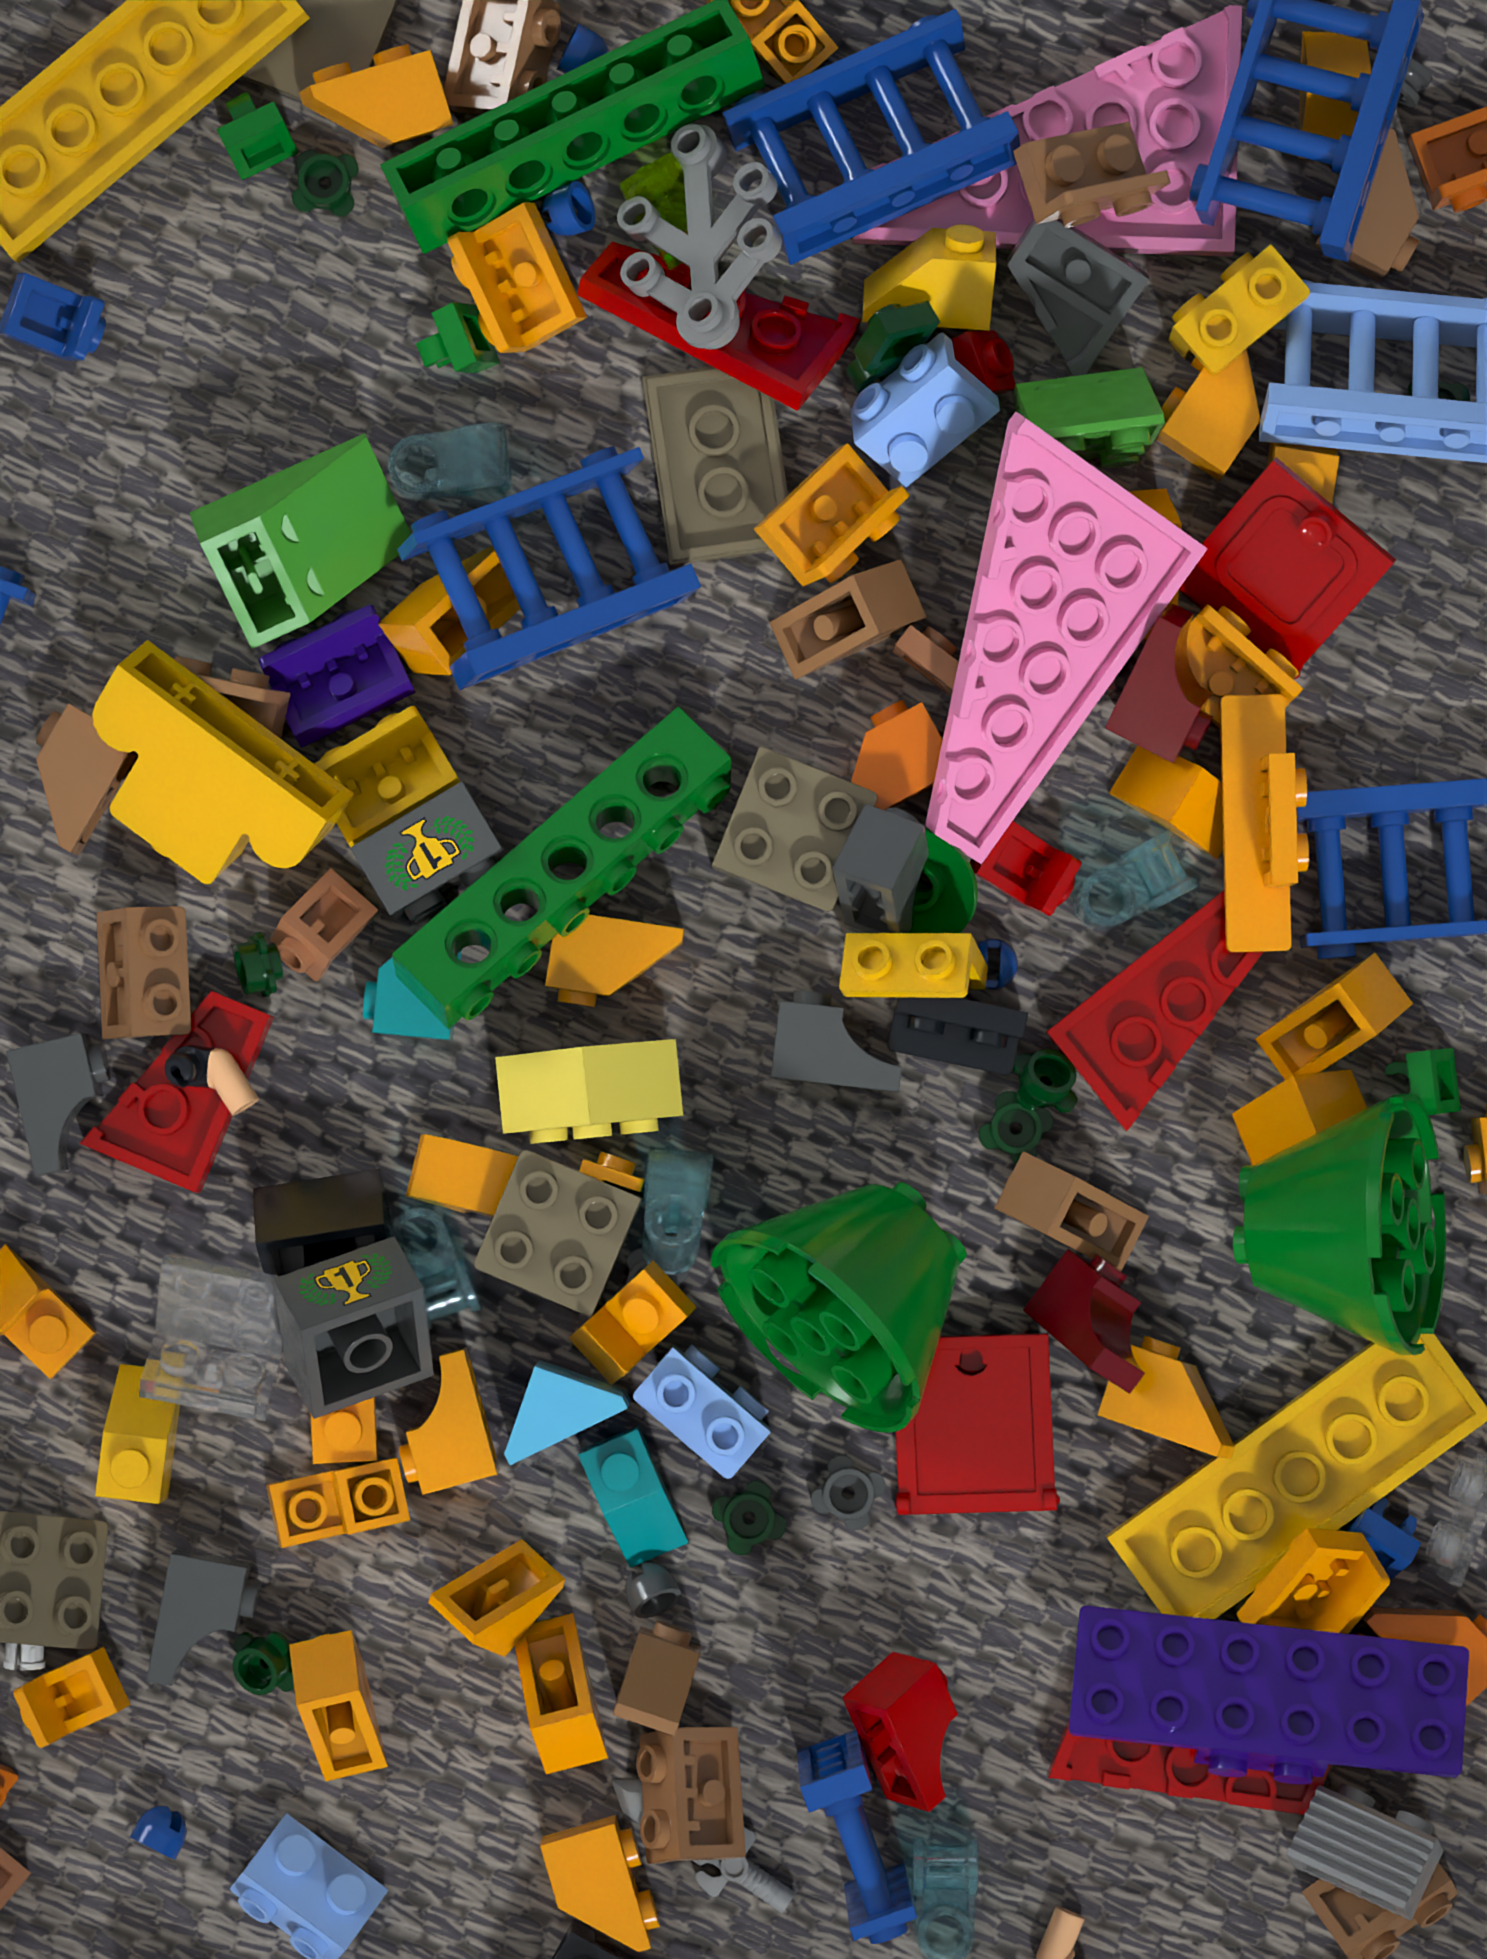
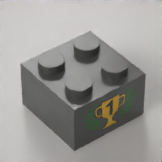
(429, 854)
(354, 1327)

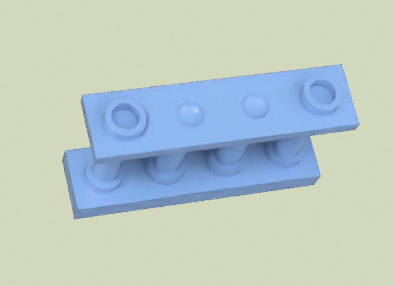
(1371, 420)

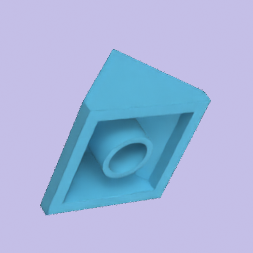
(559, 1406)

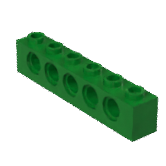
(574, 124)
(671, 753)

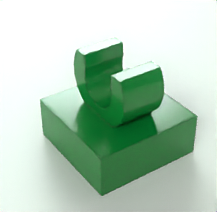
(255, 136)
(458, 341)
(1431, 1079)

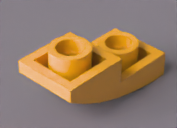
(784, 36)
(459, 1175)
(338, 1502)

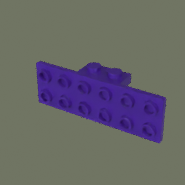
(1269, 1695)

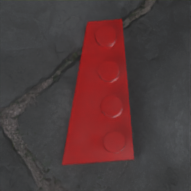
(777, 344)
(1152, 1012)
(1174, 1773)

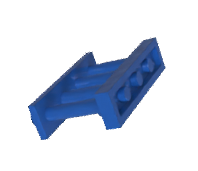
(1350, 156)
(882, 194)
(543, 629)
(1389, 812)
(833, 1779)

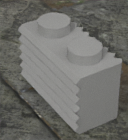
(1366, 1850)

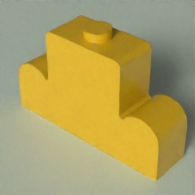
(208, 772)

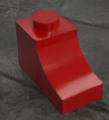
(902, 1722)

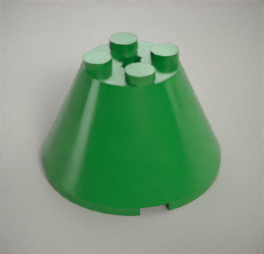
(1350, 1225)
(847, 1297)

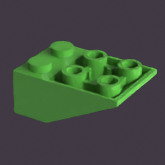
(1095, 414)
(301, 538)

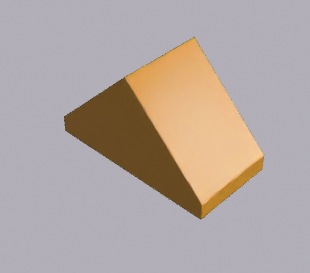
(1339, 55)
(1174, 796)
(1296, 1111)
(499, 1597)

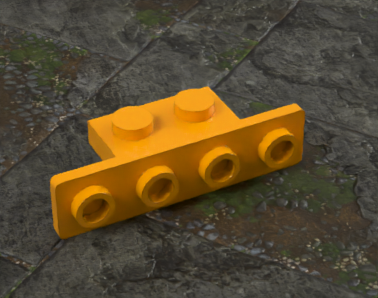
(1259, 822)

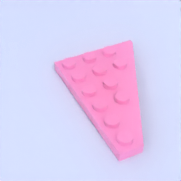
(1175, 107)
(1055, 612)

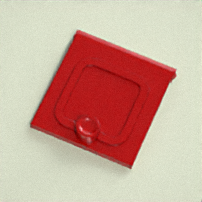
(1286, 565)
(983, 1435)

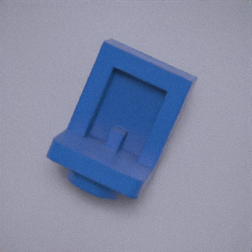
(53, 318)

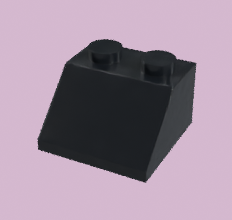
(318, 1219)

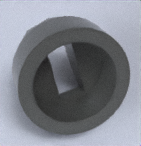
(643, 1589)

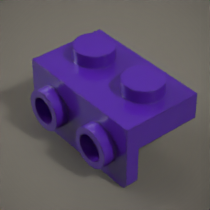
(337, 674)

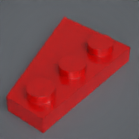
(176, 1128)

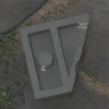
(1075, 288)

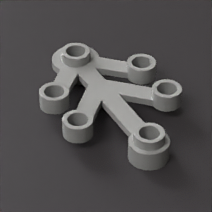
(705, 241)

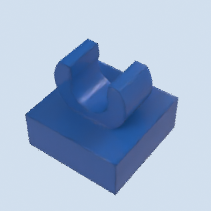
(1390, 1543)

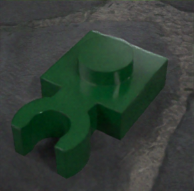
(888, 340)

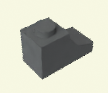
(881, 870)
(818, 1049)
(51, 1088)
(198, 1598)

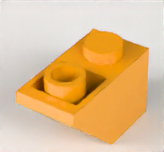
(385, 102)
(1212, 417)
(596, 1881)

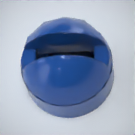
(581, 48)
(562, 213)
(1007, 962)
(161, 1831)

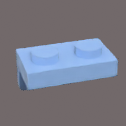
(920, 411)
(701, 1411)
(307, 1891)

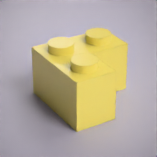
(589, 1090)

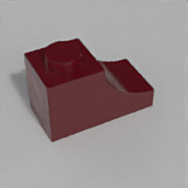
(1162, 698)
(1090, 1316)

